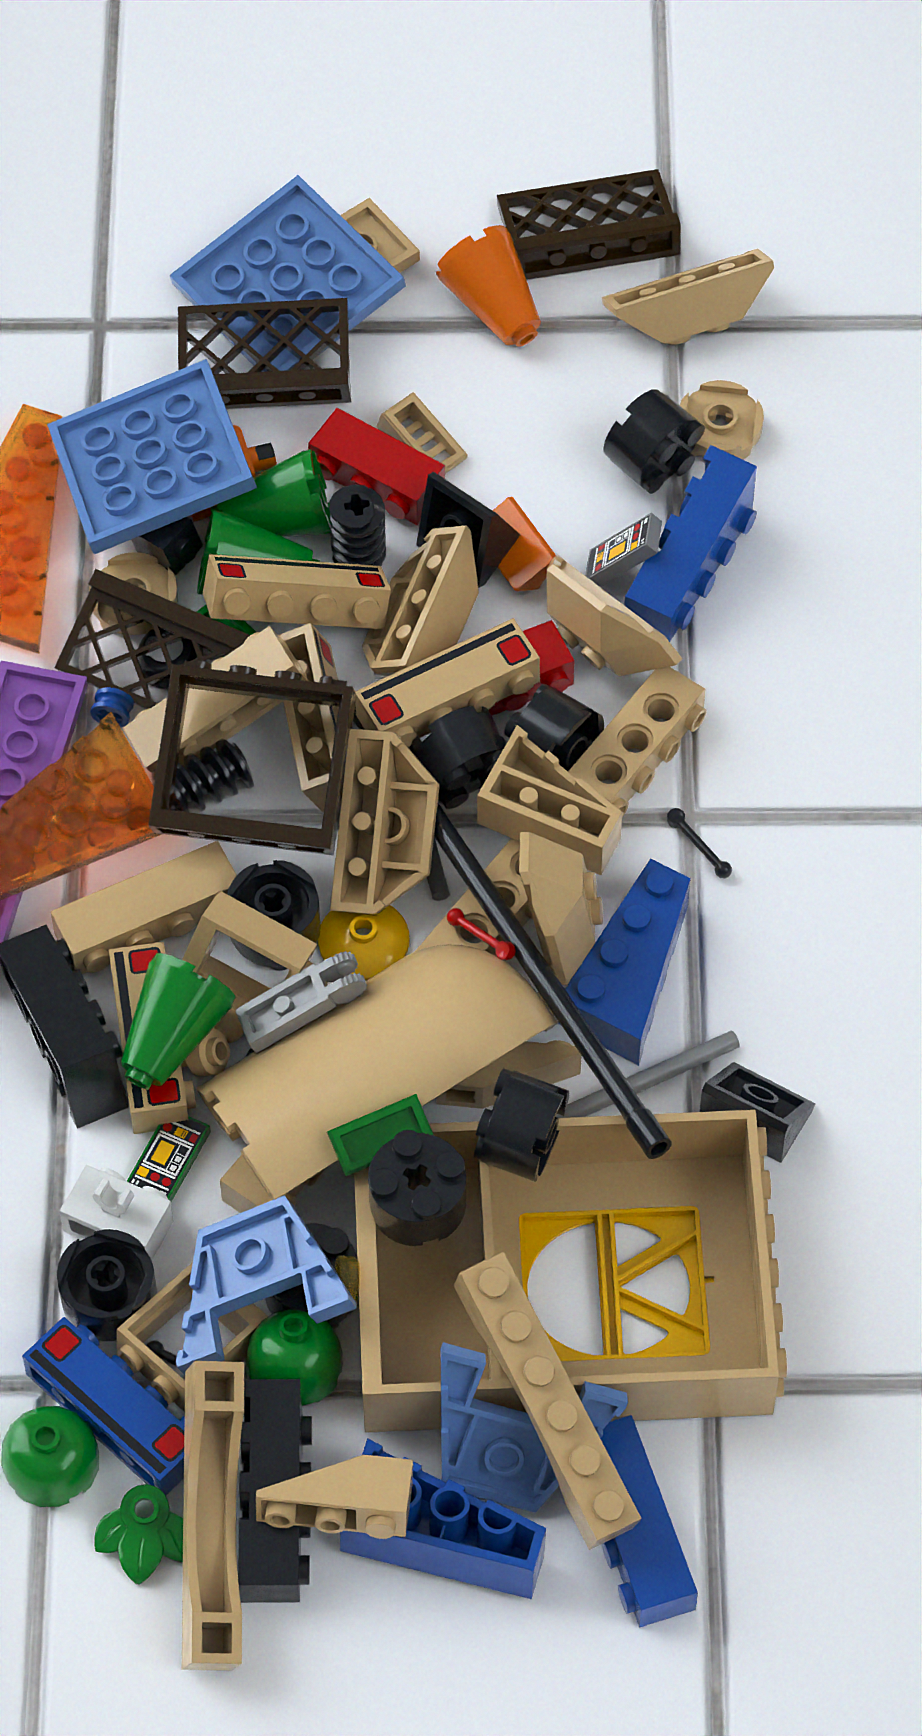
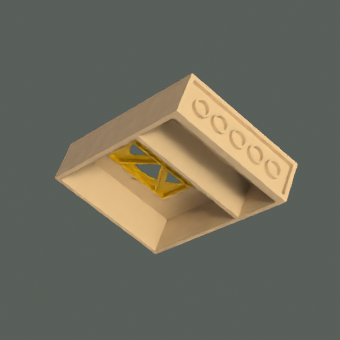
(698, 1197)

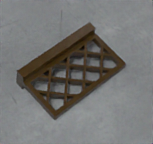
(592, 244)
(272, 386)
(143, 608)

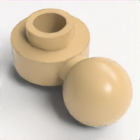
(214, 1051)

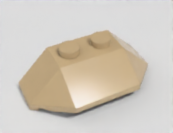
(694, 299)
(426, 602)
(603, 625)
(382, 823)
(560, 902)

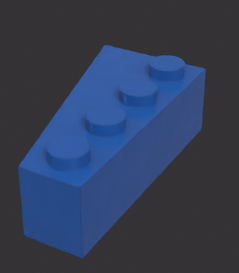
(695, 543)
(630, 961)
(458, 1537)

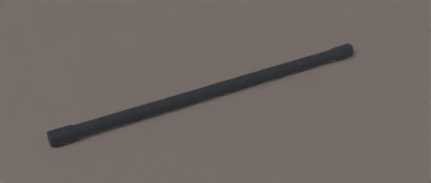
(638, 1118)

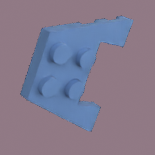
(250, 1261)
(497, 1447)

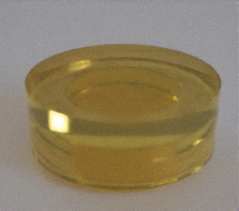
(349, 1272)

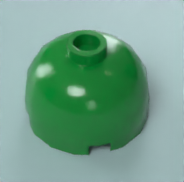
(296, 1347)
(49, 1456)

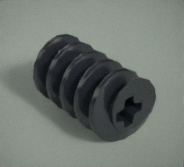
(357, 526)
(209, 775)

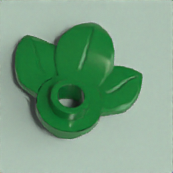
(141, 1540)

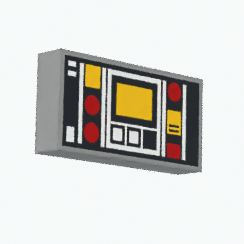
(624, 550)

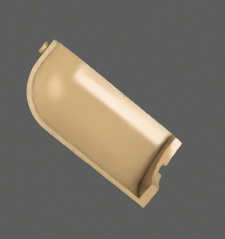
(408, 1034)

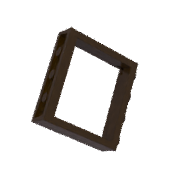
(244, 681)

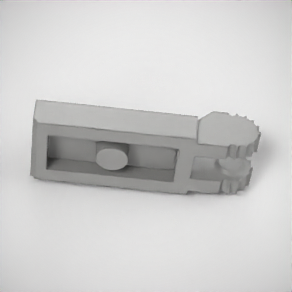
(300, 1000)

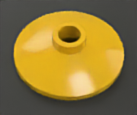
(375, 951)

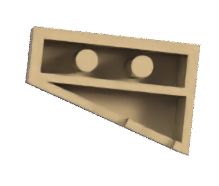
(540, 797)

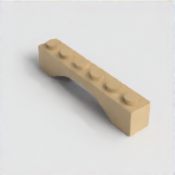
(576, 1453)
(209, 1516)

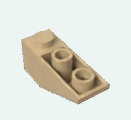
(543, 1061)
(353, 1495)

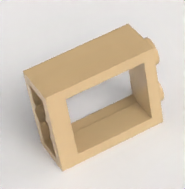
(253, 930)
(160, 1310)

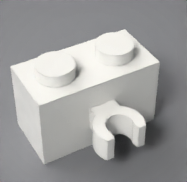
(107, 1201)

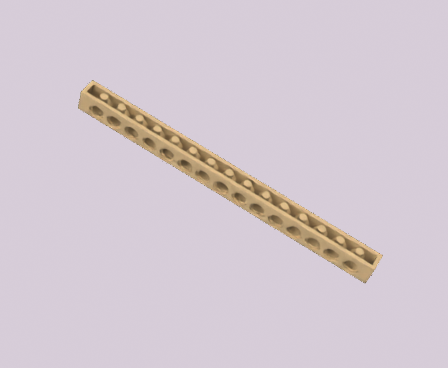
(662, 695)

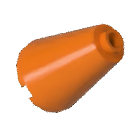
(492, 284)

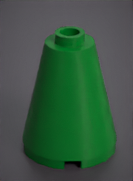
(287, 498)
(238, 537)
(171, 1019)

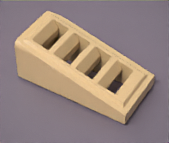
(414, 409)

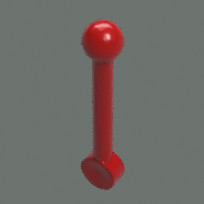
(504, 949)

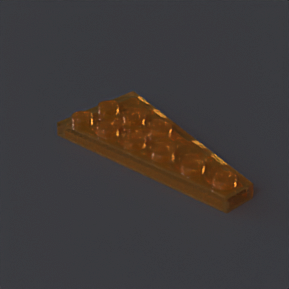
(26, 524)
(75, 811)

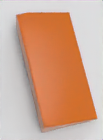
(529, 556)

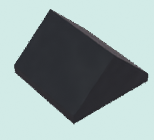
(451, 507)
(776, 1107)

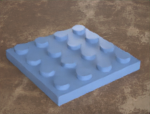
(289, 252)
(151, 456)

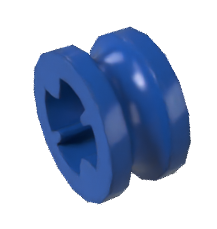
(113, 701)

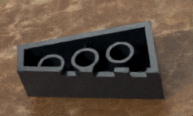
(65, 1024)
(271, 1453)

